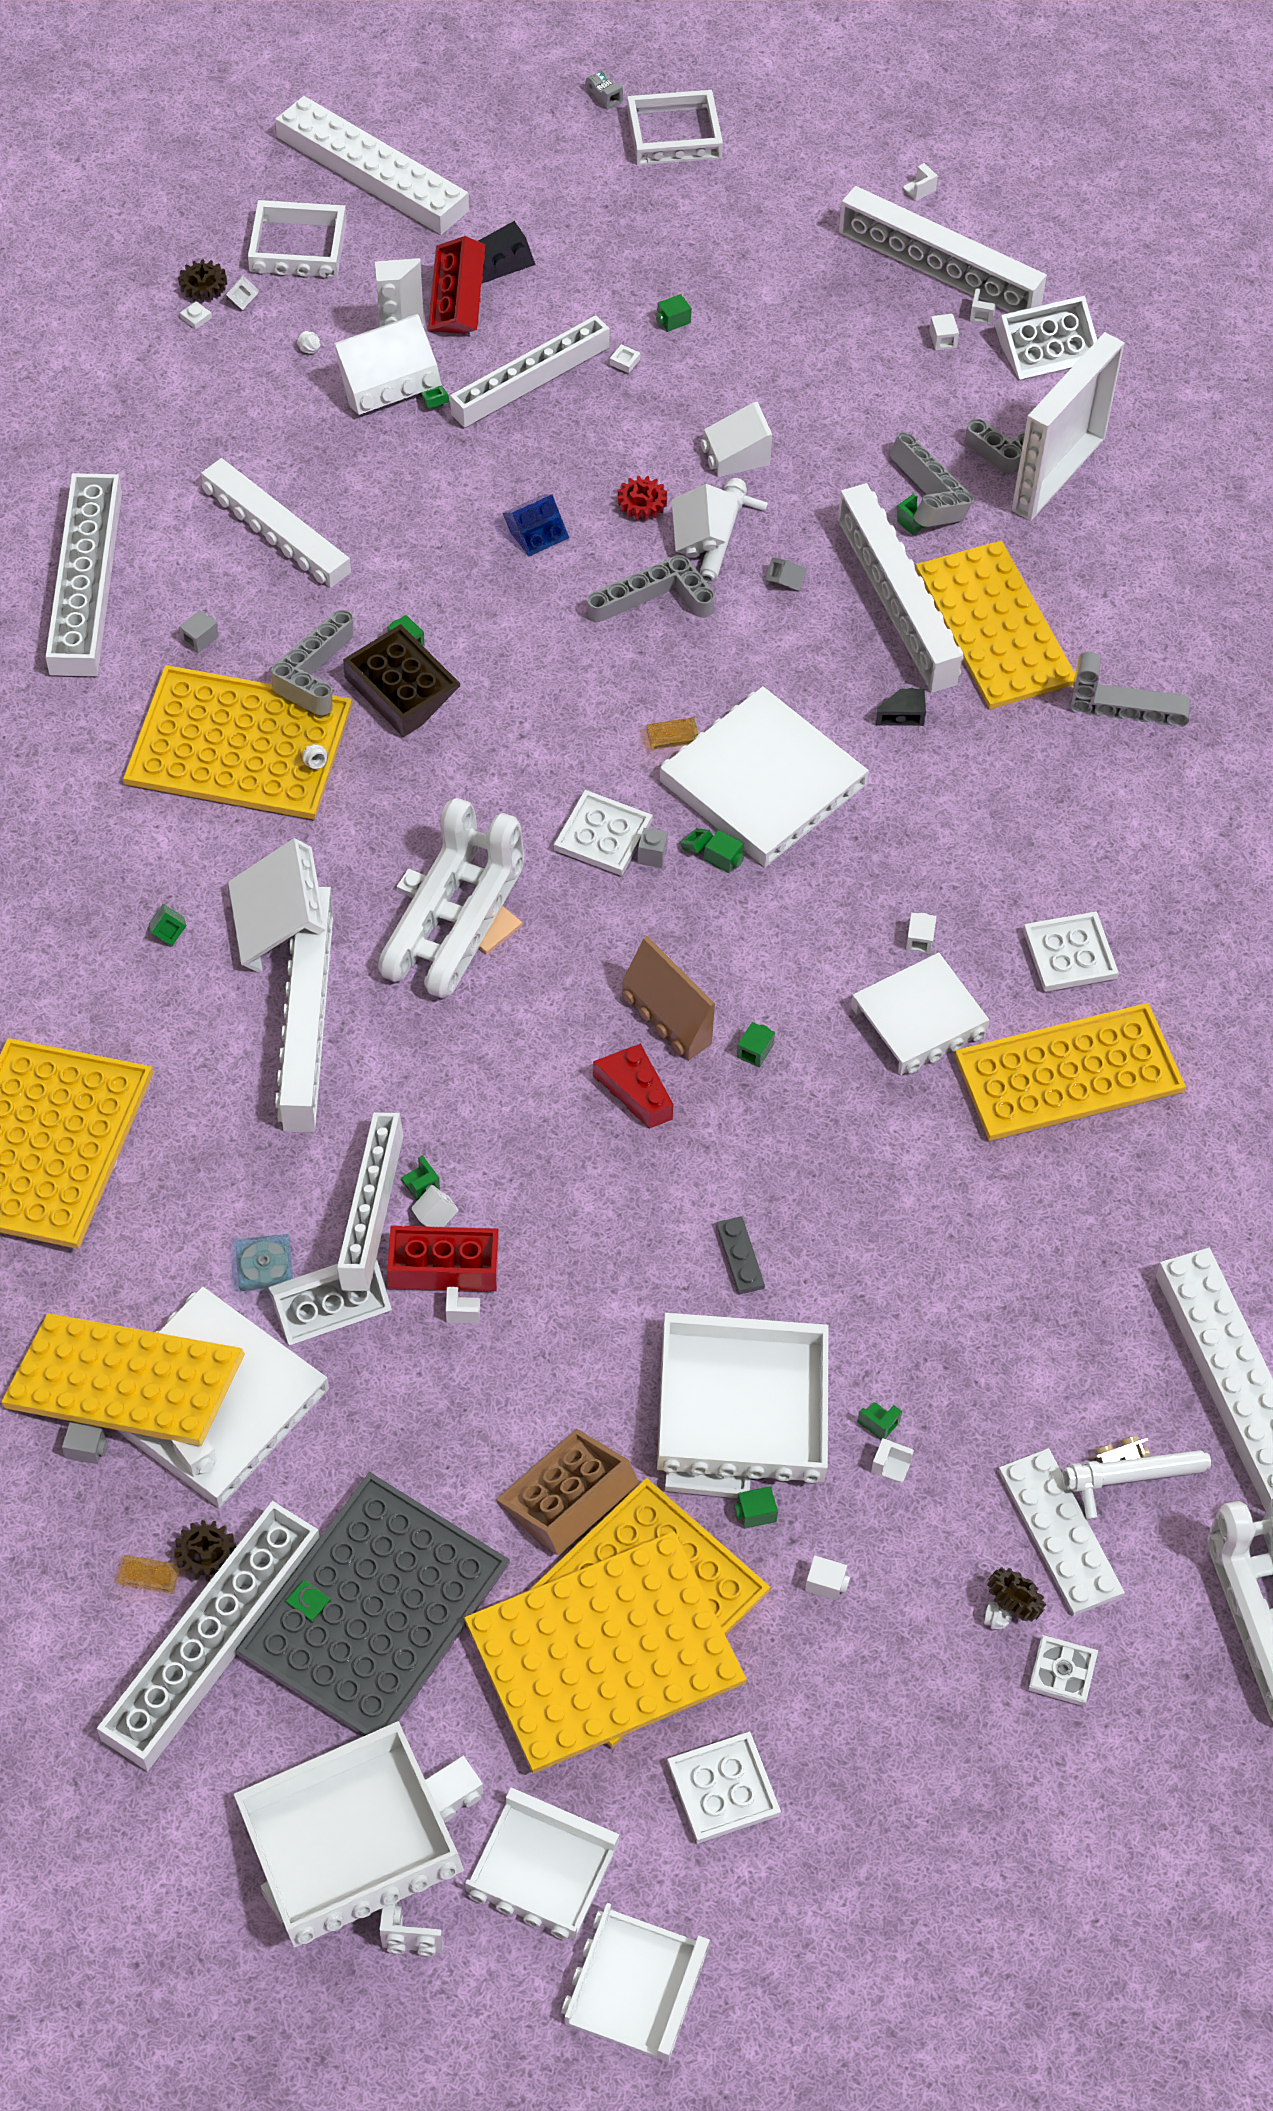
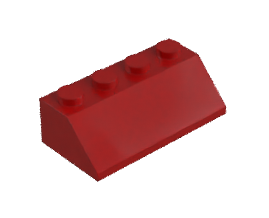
(456, 286)
(443, 1258)

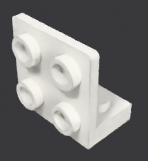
(401, 1938)

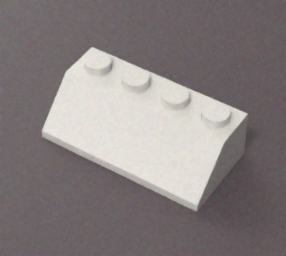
(398, 290)
(319, 1305)

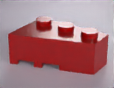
(635, 1083)

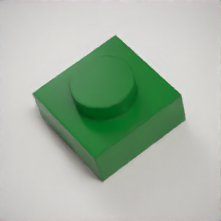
(435, 397)
(696, 840)

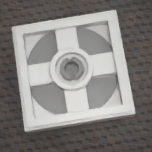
(1063, 1670)

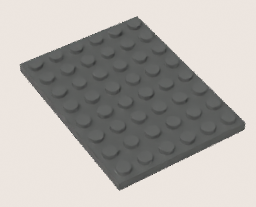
(395, 1609)

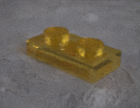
(672, 733)
(148, 1574)

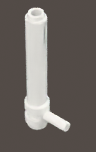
(713, 558)
(1095, 1474)

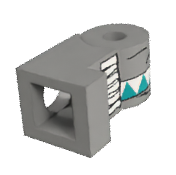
(603, 88)

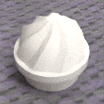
(308, 342)
(315, 756)
(996, 1616)

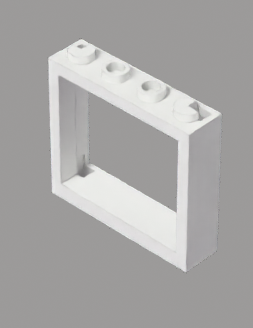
(674, 150)
(297, 214)

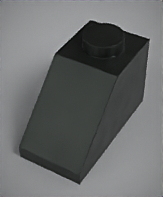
(903, 708)

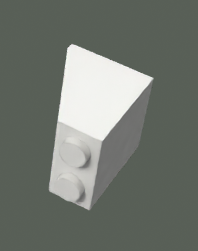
(738, 442)
(702, 519)

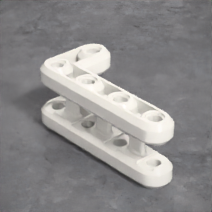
(432, 898)
(1238, 1575)

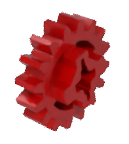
(642, 498)

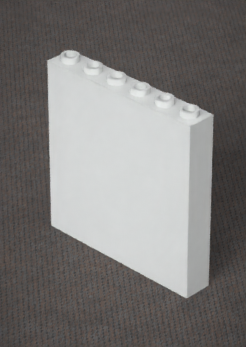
(1067, 426)
(763, 775)
(743, 1398)
(260, 1407)
(348, 1834)

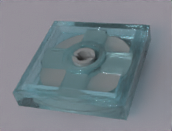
(263, 1261)

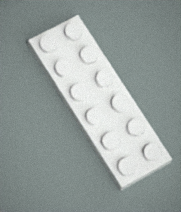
(1061, 1532)

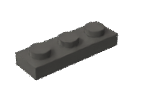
(740, 1255)

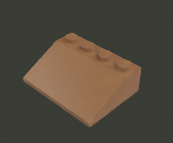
(669, 1000)
(569, 1490)

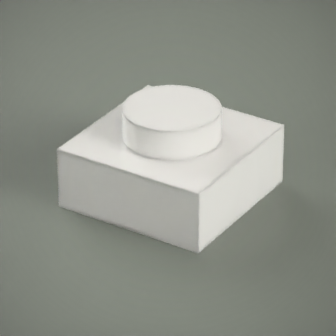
(195, 315)
(625, 358)
(410, 883)

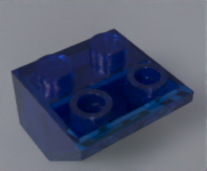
(536, 524)

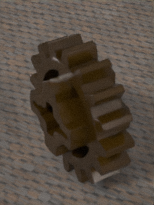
(202, 280)
(191, 1546)
(1016, 1594)

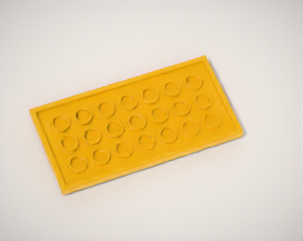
(996, 624)
(1069, 1071)
(124, 1379)

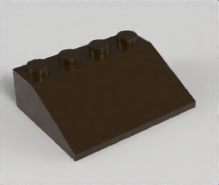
(400, 679)

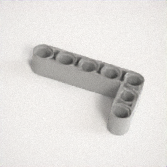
(994, 446)
(945, 498)
(650, 583)
(293, 671)
(1121, 701)

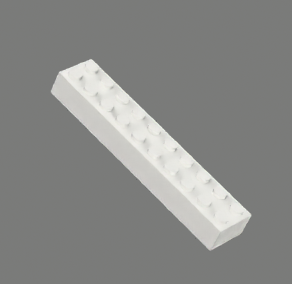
(372, 165)
(940, 252)
(84, 575)
(900, 588)
(304, 1024)
(1225, 1358)
(207, 1637)

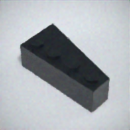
(505, 252)

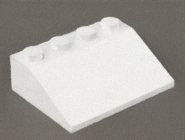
(1046, 337)
(387, 364)

